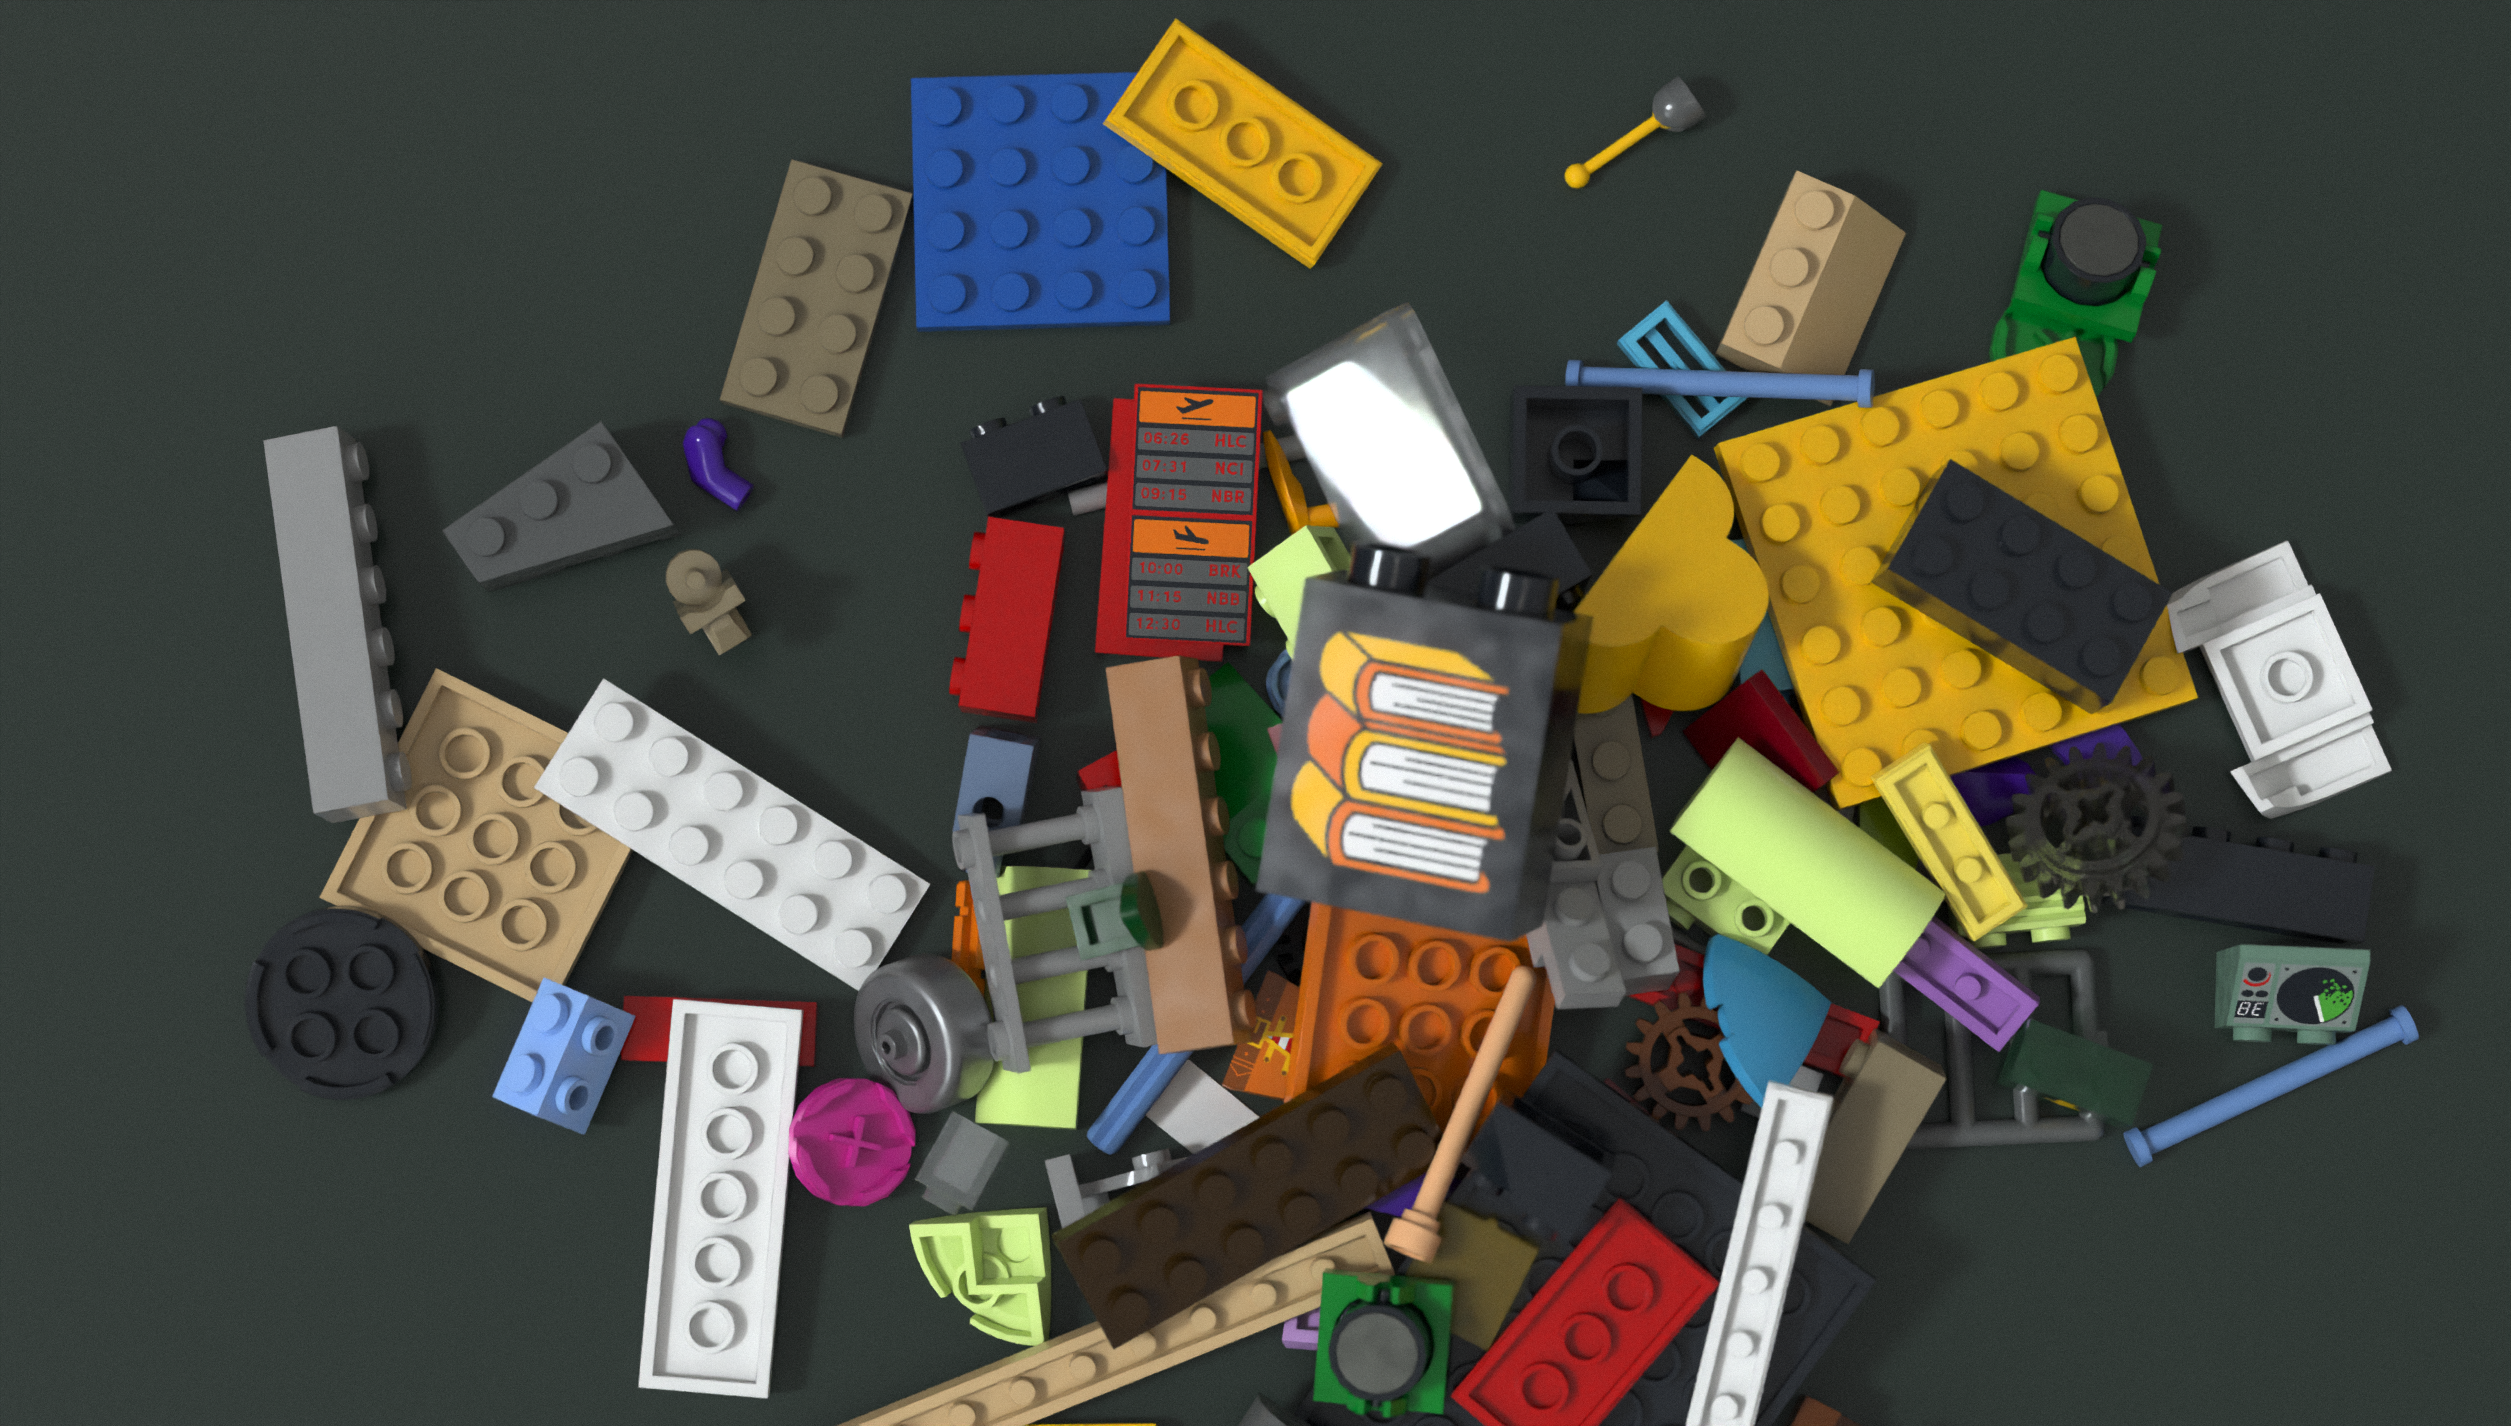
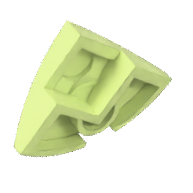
(994, 1267)

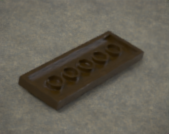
(1251, 1196)

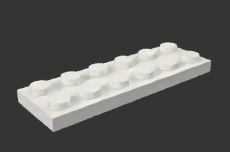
(731, 835)
(720, 1198)

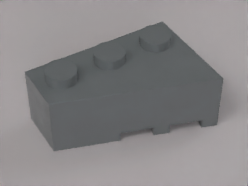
(560, 514)

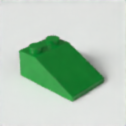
(1246, 766)

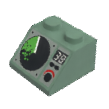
(2289, 991)

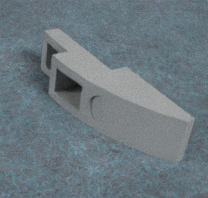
(1574, 931)

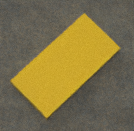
(1242, 143)

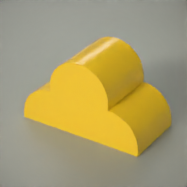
(1674, 603)

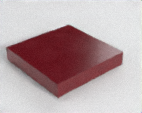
(1767, 724)

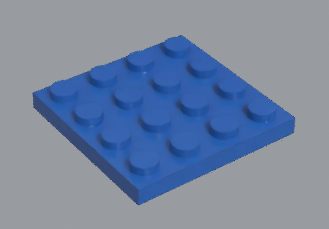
(1034, 206)

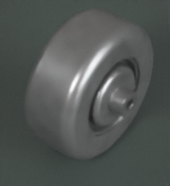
(924, 1032)

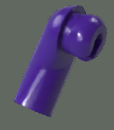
(706, 464)

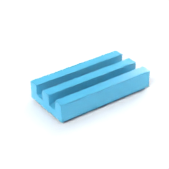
(1696, 348)

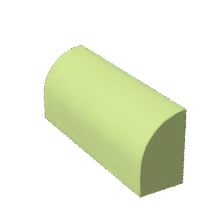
(1808, 862)
(1052, 1088)

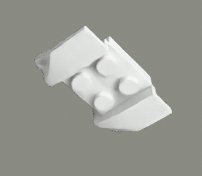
(2281, 681)

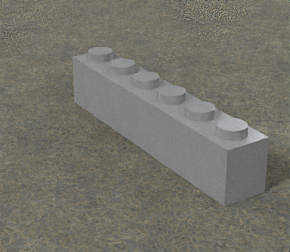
(336, 624)

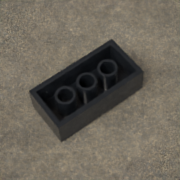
(2022, 587)

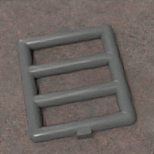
(2028, 1124)

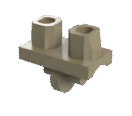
(707, 598)

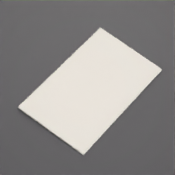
(1198, 1109)

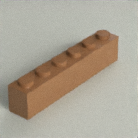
(1179, 844)

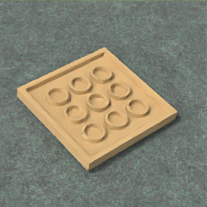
(480, 855)

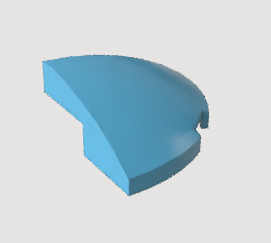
(1763, 1013)

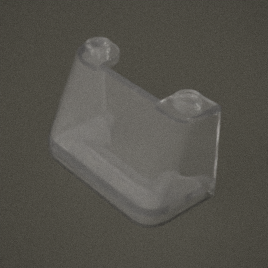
(1391, 442)

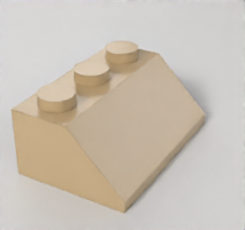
(1812, 283)

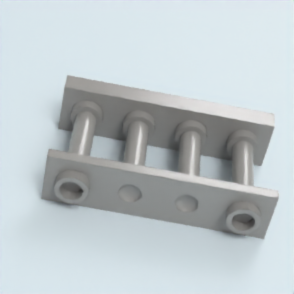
(1105, 828)

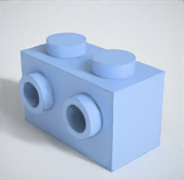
(563, 1056)

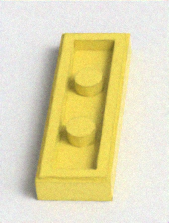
(1949, 841)

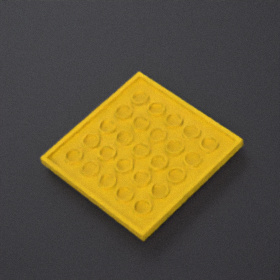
(1827, 504)

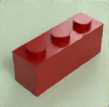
(1008, 619)

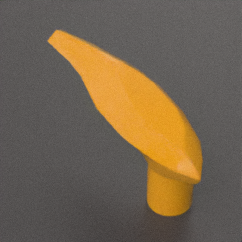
(1291, 492)

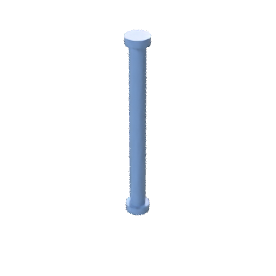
(1729, 383)
(2271, 1085)

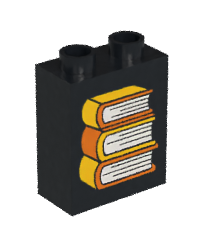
(1425, 745)

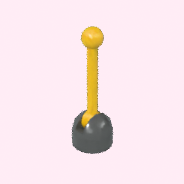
(1672, 108)

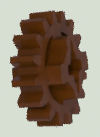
(1668, 1078)

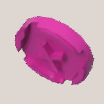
(851, 1142)

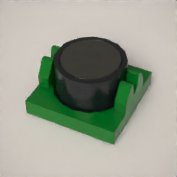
(2089, 259)
(1383, 1343)

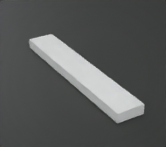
(1760, 1256)

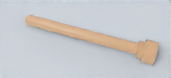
(1418, 1229)

